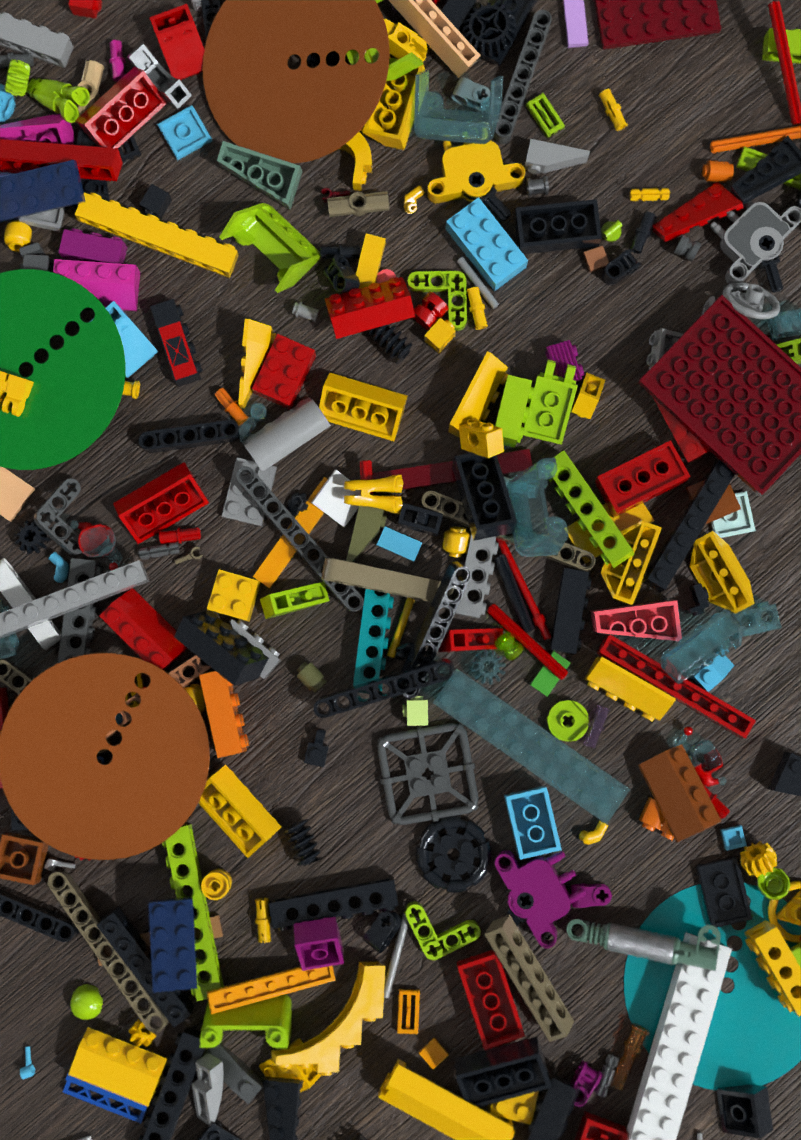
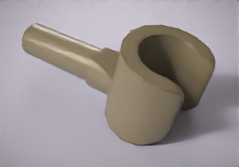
(189, 556)

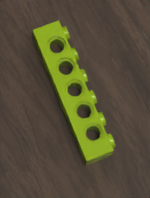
(621, 550)

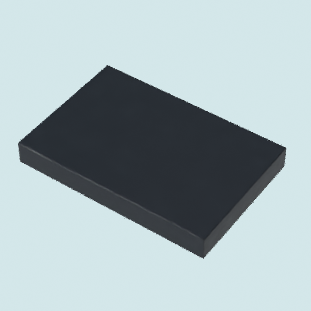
(724, 892)

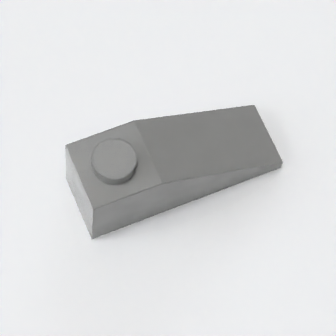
(548, 157)

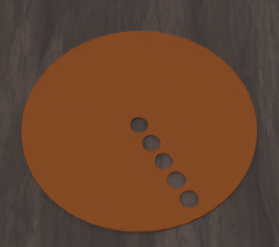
(300, 110)
(53, 764)

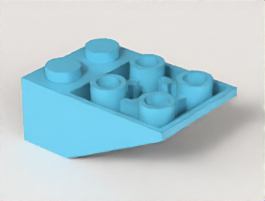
(136, 345)

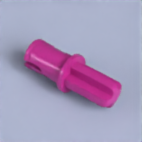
(117, 60)

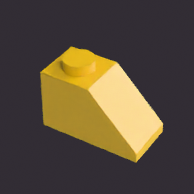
(588, 396)

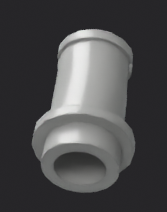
(305, 311)

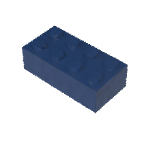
(172, 944)

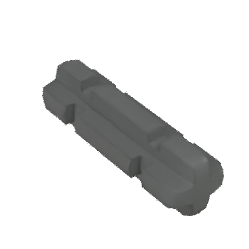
(159, 550)
(607, 1075)

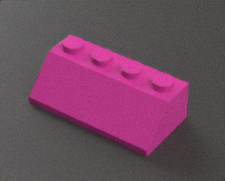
(104, 280)

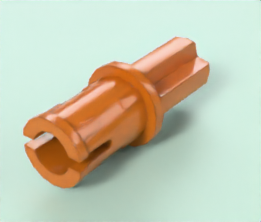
(231, 406)

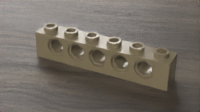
(529, 978)

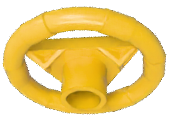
(789, 913)

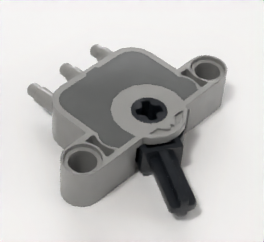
(747, 233)

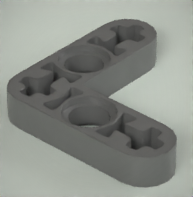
(54, 513)

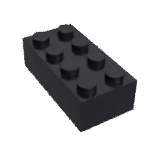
(557, 226)
(484, 495)
(221, 647)

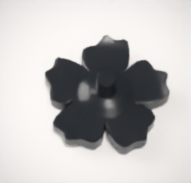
(297, 503)

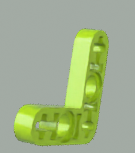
(446, 286)
(434, 939)

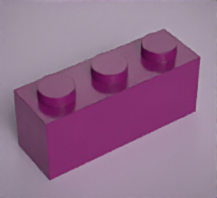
(91, 247)

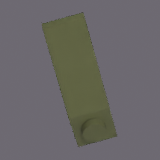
(365, 530)

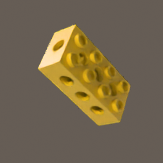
(778, 963)

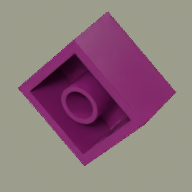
(318, 943)

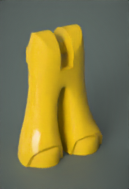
(388, 484)

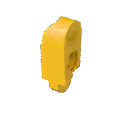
(408, 40)

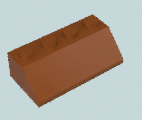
(679, 793)

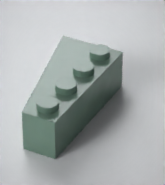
(265, 173)

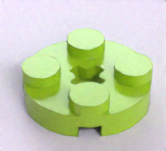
(567, 708)

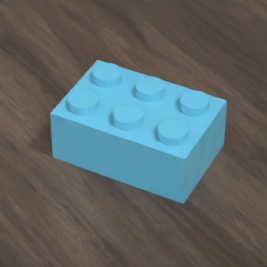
(532, 822)

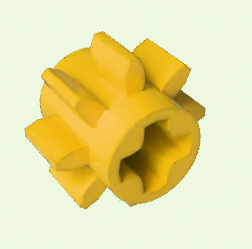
(140, 1034)

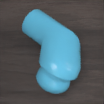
(62, 567)

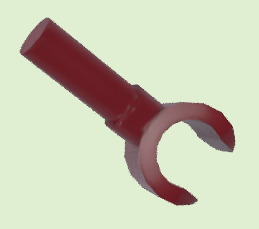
(333, 194)

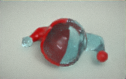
(97, 542)
(703, 757)

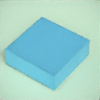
(733, 837)

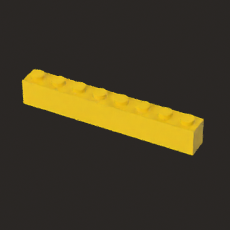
(157, 235)

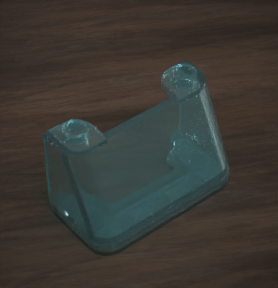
(535, 531)

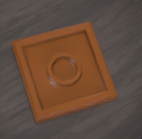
(726, 505)

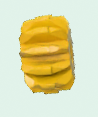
(758, 859)

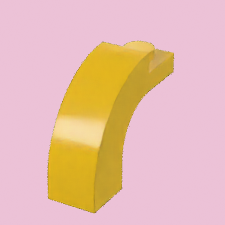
(361, 152)

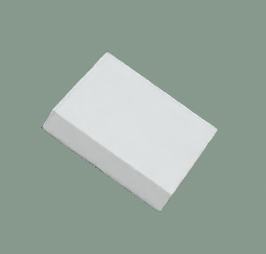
(331, 499)

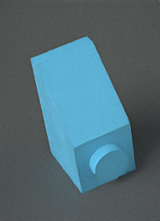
(713, 674)

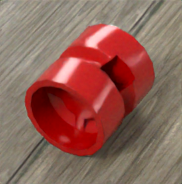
(424, 315)

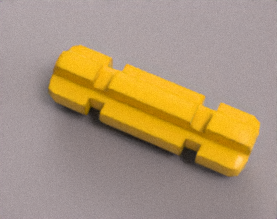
(649, 194)

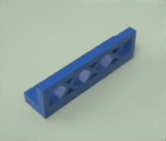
(105, 1105)

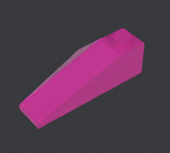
(40, 129)

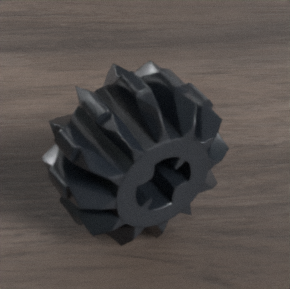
(25, 534)

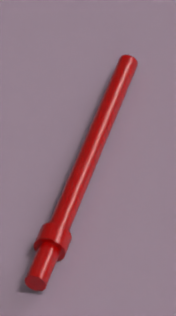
(538, 618)

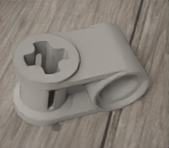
(469, 93)

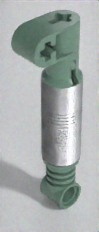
(649, 944)

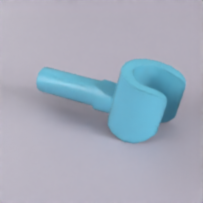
(29, 1069)

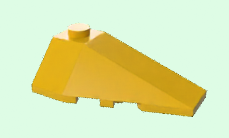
(257, 344)

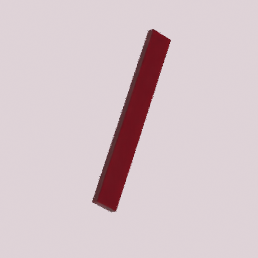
(442, 472)

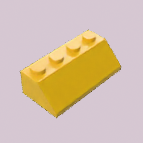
(395, 112)
(480, 393)
(362, 406)
(629, 689)
(237, 811)
(117, 1066)

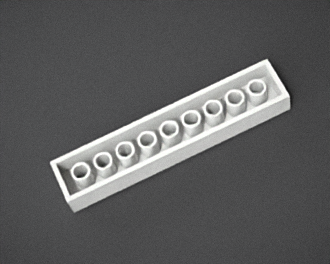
(677, 1048)

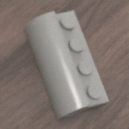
(286, 433)

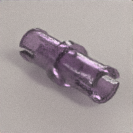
(596, 727)

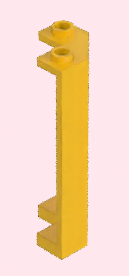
(441, 1107)

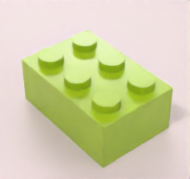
(513, 409)

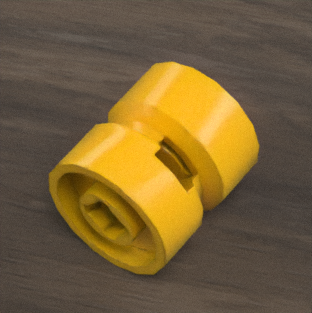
(216, 884)

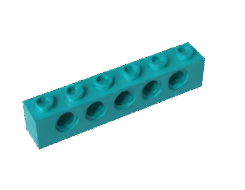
(366, 641)

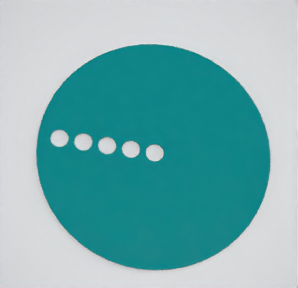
(750, 1030)

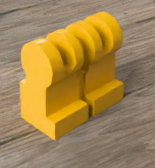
(17, 393)

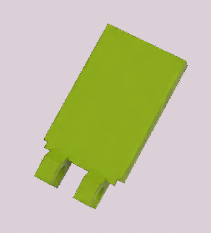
(551, 404)

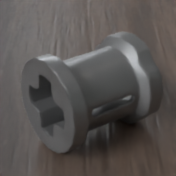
(537, 186)

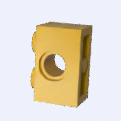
(481, 438)

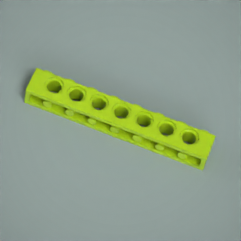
(202, 920)

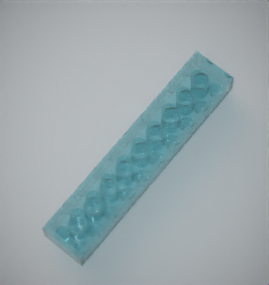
(531, 746)

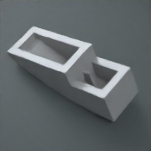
(208, 1088)

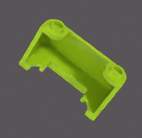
(269, 1015)

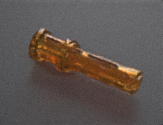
(632, 1047)

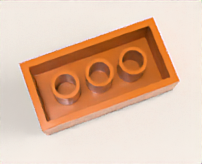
(223, 715)

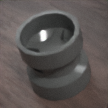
(684, 244)

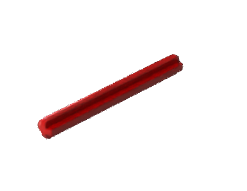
(530, 644)

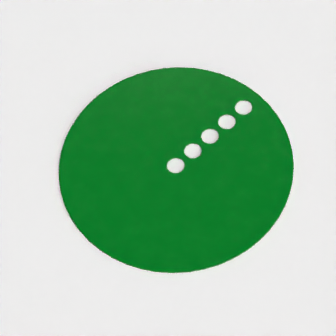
(76, 386)

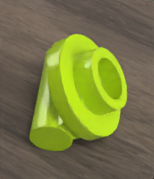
(611, 231)

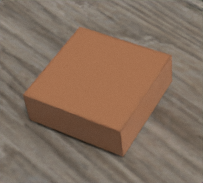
(596, 258)

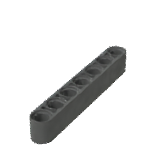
(524, 68)

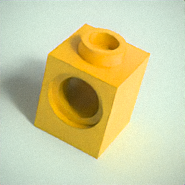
(440, 335)

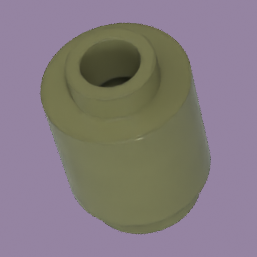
(311, 676)

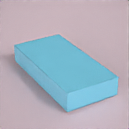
(399, 544)

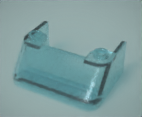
(455, 125)

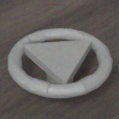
(751, 302)

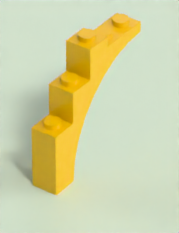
(346, 1029)

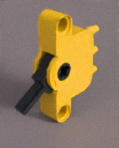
(475, 164)

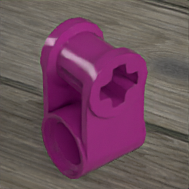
(591, 898)
(585, 1082)

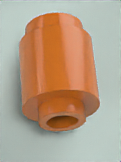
(718, 171)

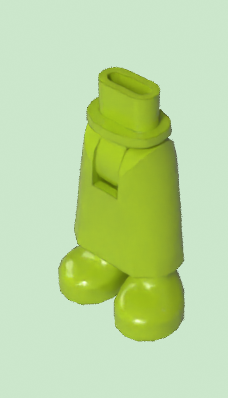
(59, 97)

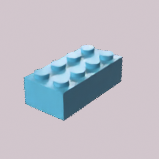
(486, 244)

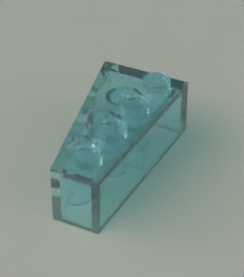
(702, 646)

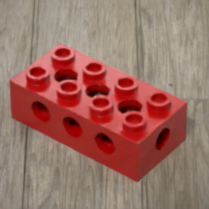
(645, 465)

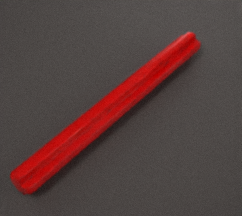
(785, 61)

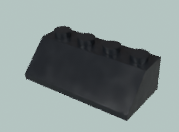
(502, 1072)

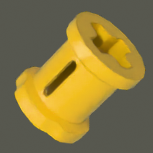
(132, 389)

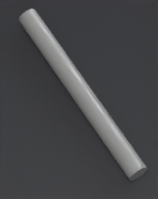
(395, 956)

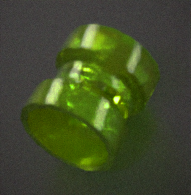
(509, 646)

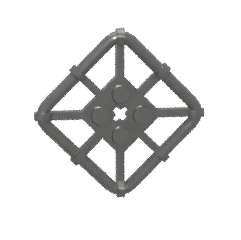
(416, 765)

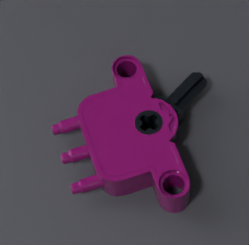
(546, 889)

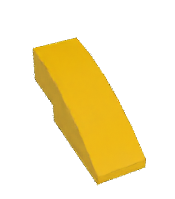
(370, 259)

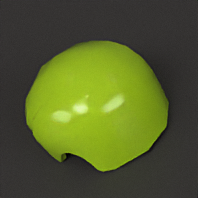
(774, 885)
(86, 1002)

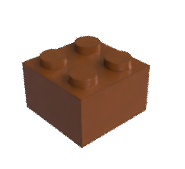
(22, 858)

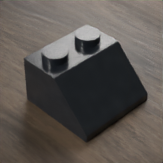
(745, 1110)

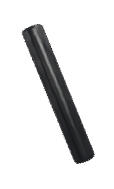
(514, 593)

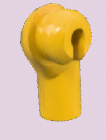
(411, 199)
(593, 836)

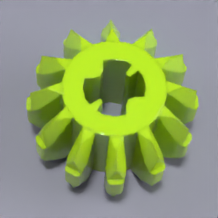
(17, 78)

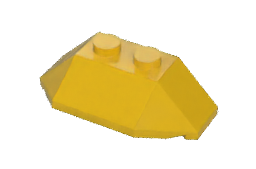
(721, 573)
(626, 578)

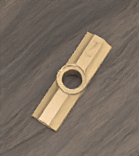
(91, 81)

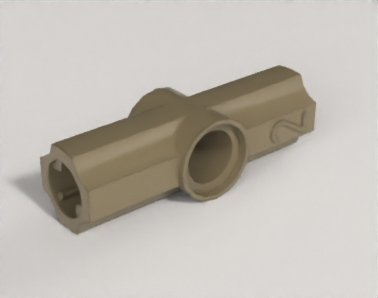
(371, 203)

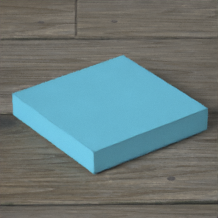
(184, 132)

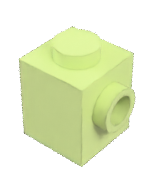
(416, 711)

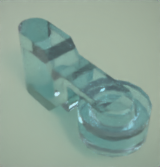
(258, 413)

